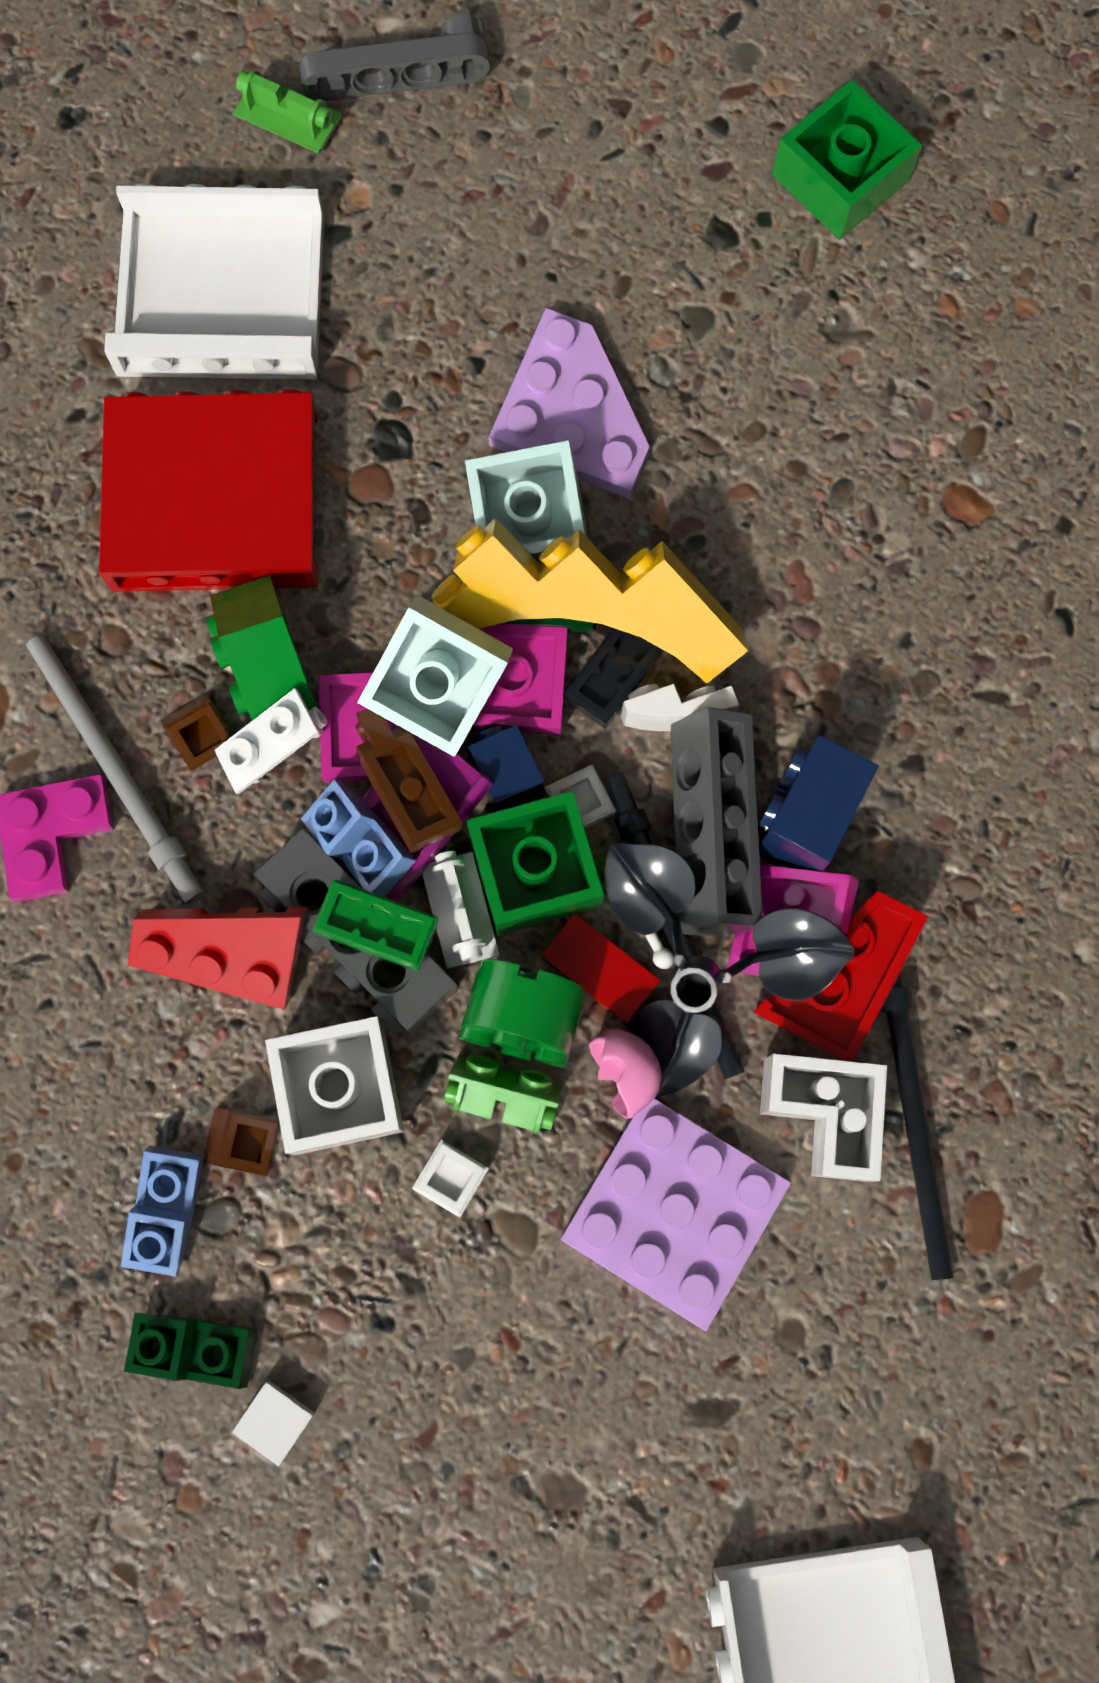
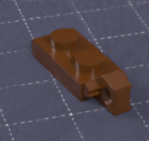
(405, 782)

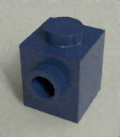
(509, 766)

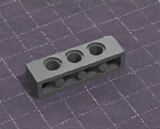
(717, 820)
(306, 865)

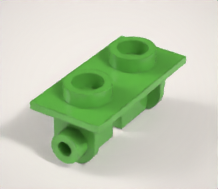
(285, 111)
(526, 1094)

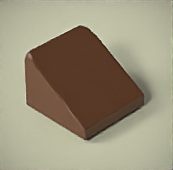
(196, 731)
(241, 1141)

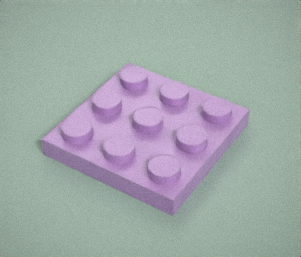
(676, 1212)

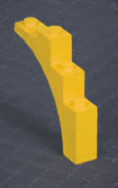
(577, 582)

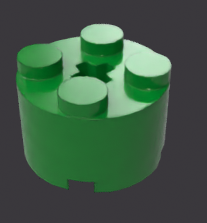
(523, 1013)

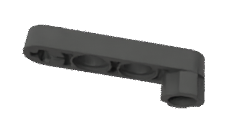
(452, 59)

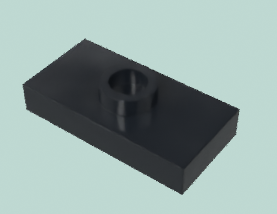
(611, 676)

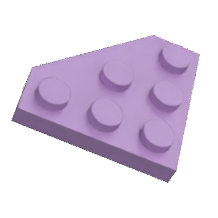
(573, 395)

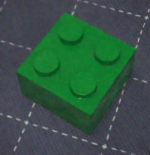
(845, 159)
(535, 863)

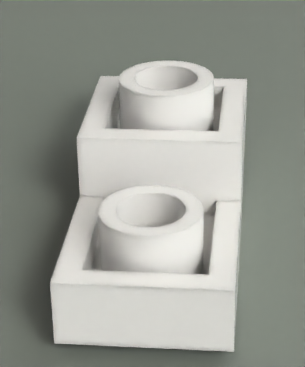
(659, 708)

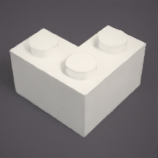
(846, 1108)

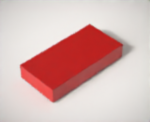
(600, 968)

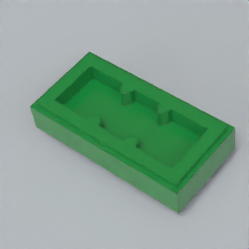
(375, 925)

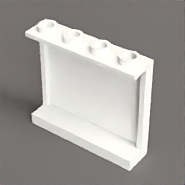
(218, 282)
(833, 1617)

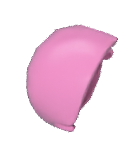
(629, 1064)

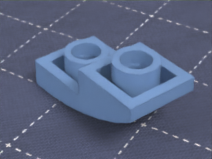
(359, 838)
(163, 1211)

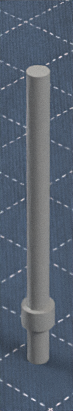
(165, 850)

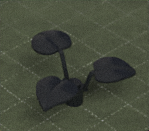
(795, 948)

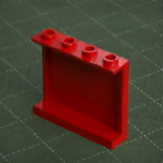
(207, 491)

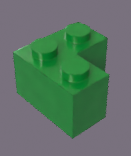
(257, 644)

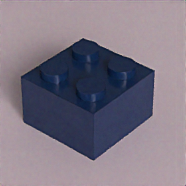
(818, 805)

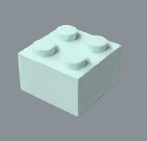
(529, 493)
(435, 675)

